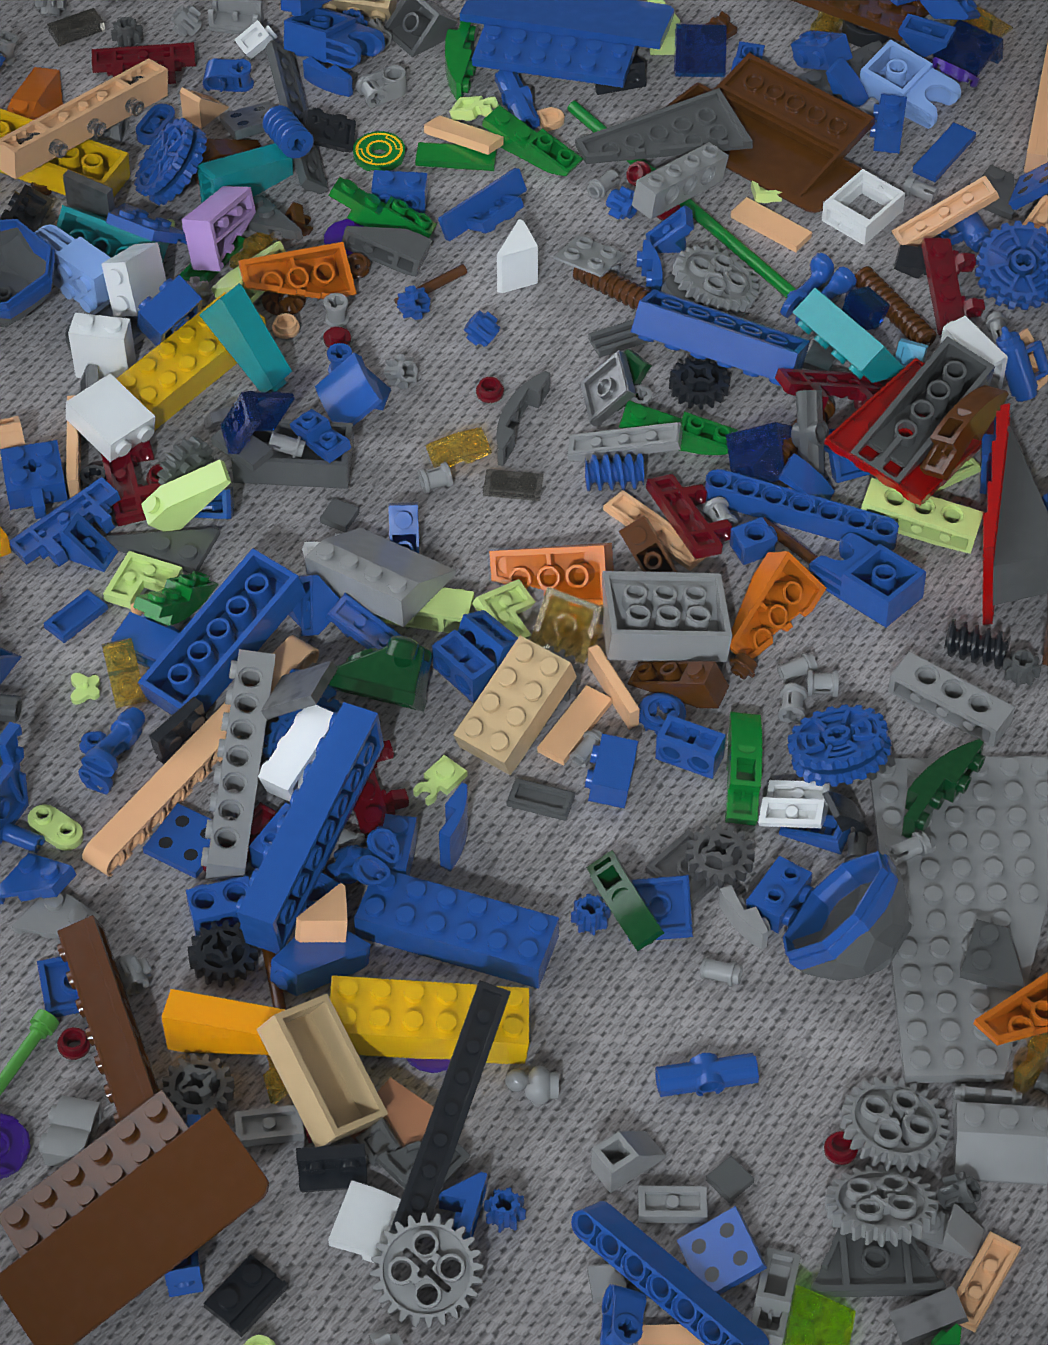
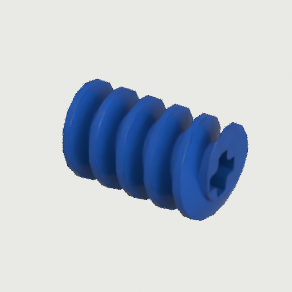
(287, 132)
(614, 471)

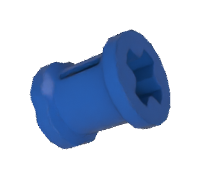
(337, 354)

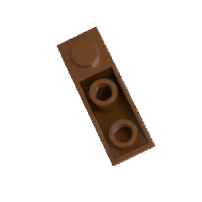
(647, 547)
(692, 682)

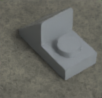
(954, 1233)

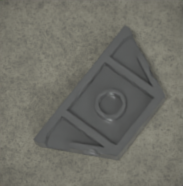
(875, 1271)

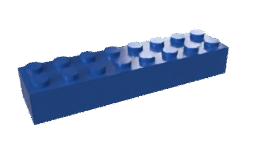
(310, 828)

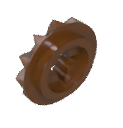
(290, 304)

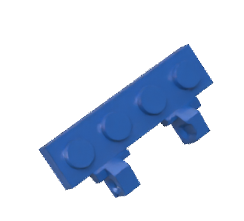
(44, 536)

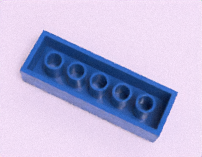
(717, 336)
(234, 618)
(458, 928)

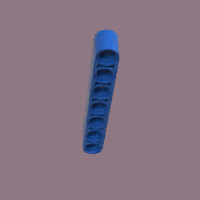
(799, 509)
(663, 1278)

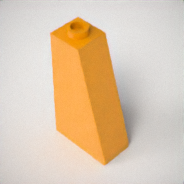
(213, 1024)

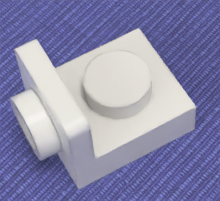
(255, 39)

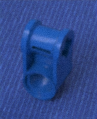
(226, 75)
(622, 1316)

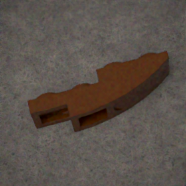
(961, 425)

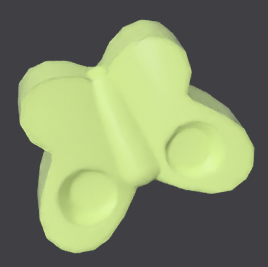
(85, 687)

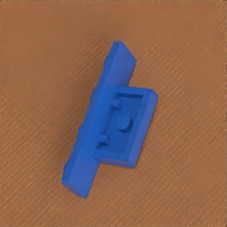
(487, 207)

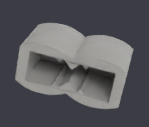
(72, 1129)

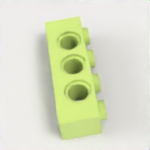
(932, 522)

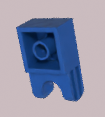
(331, 38)
(871, 579)

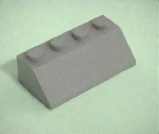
(1001, 1142)

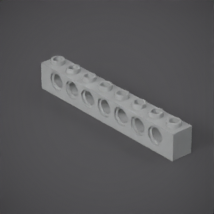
(230, 862)

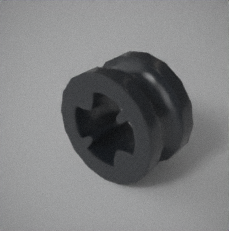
(91, 470)

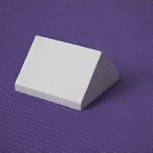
(517, 260)

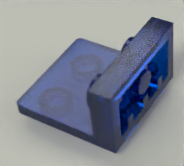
(971, 48)
(700, 50)
(253, 413)
(758, 451)

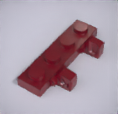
(120, 59)
(942, 270)
(830, 382)
(122, 477)
(680, 509)
(374, 803)

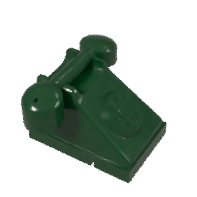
(388, 674)

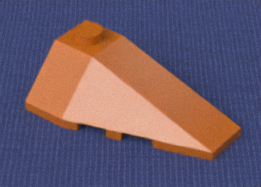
(37, 94)
(301, 272)
(564, 568)
(774, 597)
(1019, 1015)

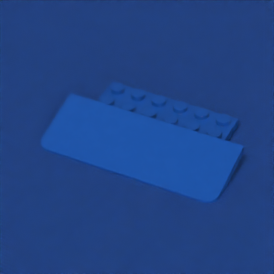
(566, 37)

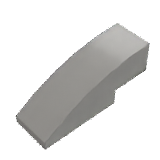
(775, 1294)

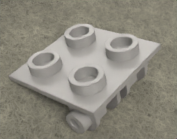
(590, 256)

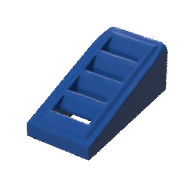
(825, 841)

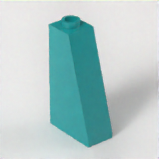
(253, 168)
(247, 339)

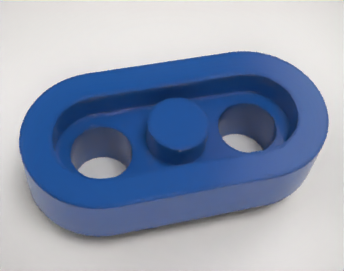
(151, 124)

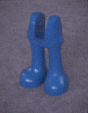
(821, 272)
(100, 761)
(365, 863)

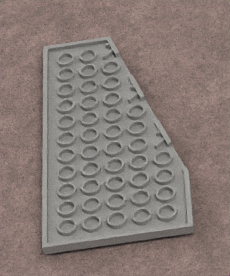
(983, 866)

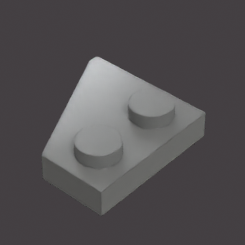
(52, 914)

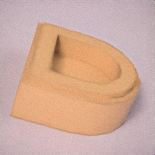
(551, 118)

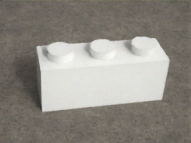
(294, 751)

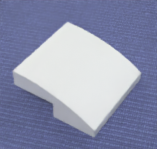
(794, 804)
(363, 1220)

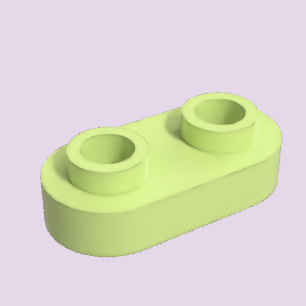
(54, 826)

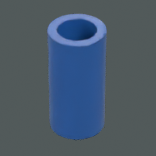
(22, 837)

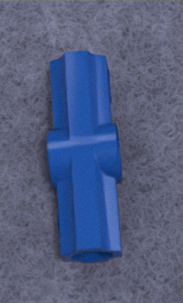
(517, 97)
(706, 1074)

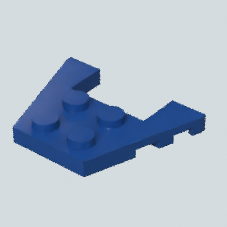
(137, 222)
(12, 781)

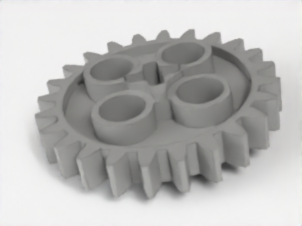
(715, 279)
(894, 1124)
(881, 1205)
(405, 1294)

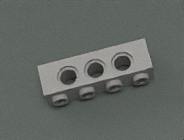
(679, 180)
(951, 699)

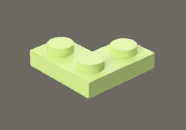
(136, 574)
(505, 604)

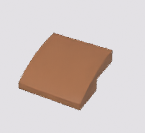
(406, 1112)

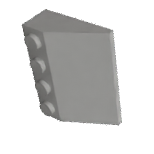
(378, 573)
(665, 616)

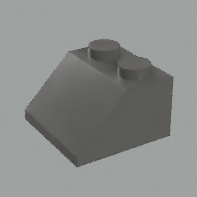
(419, 25)

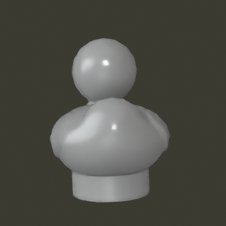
(539, 1084)

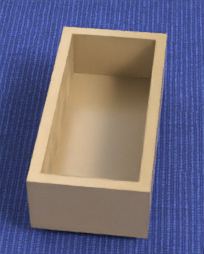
(515, 705)
(321, 1071)

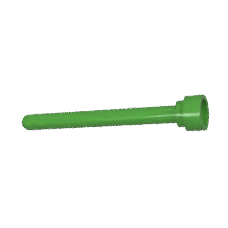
(41, 1026)

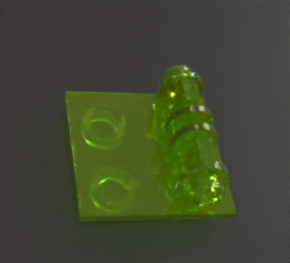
(818, 1320)

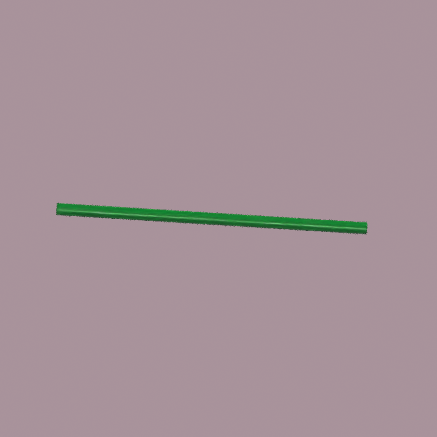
(703, 217)

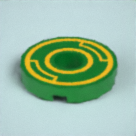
(376, 140)

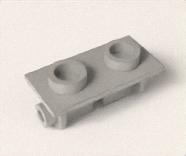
(984, 1095)

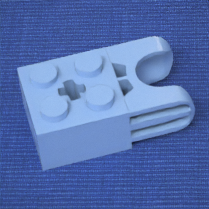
(906, 74)
(77, 268)

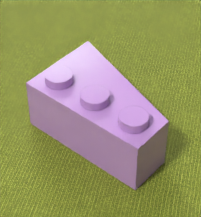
(215, 225)

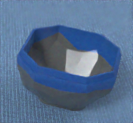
(24, 271)
(851, 921)

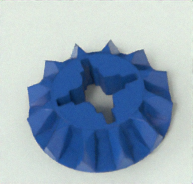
(667, 703)

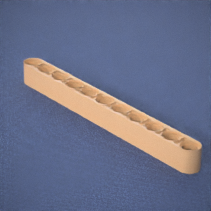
(178, 775)

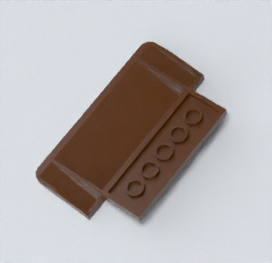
(794, 132)
(122, 1218)

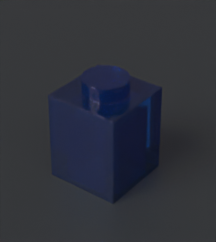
(865, 307)

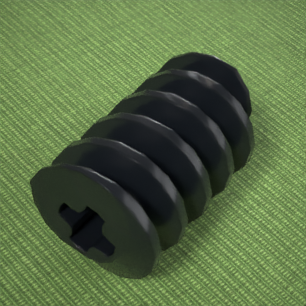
(976, 644)

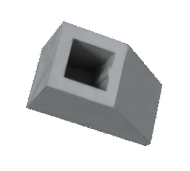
(624, 1157)

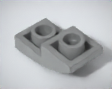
(745, 921)

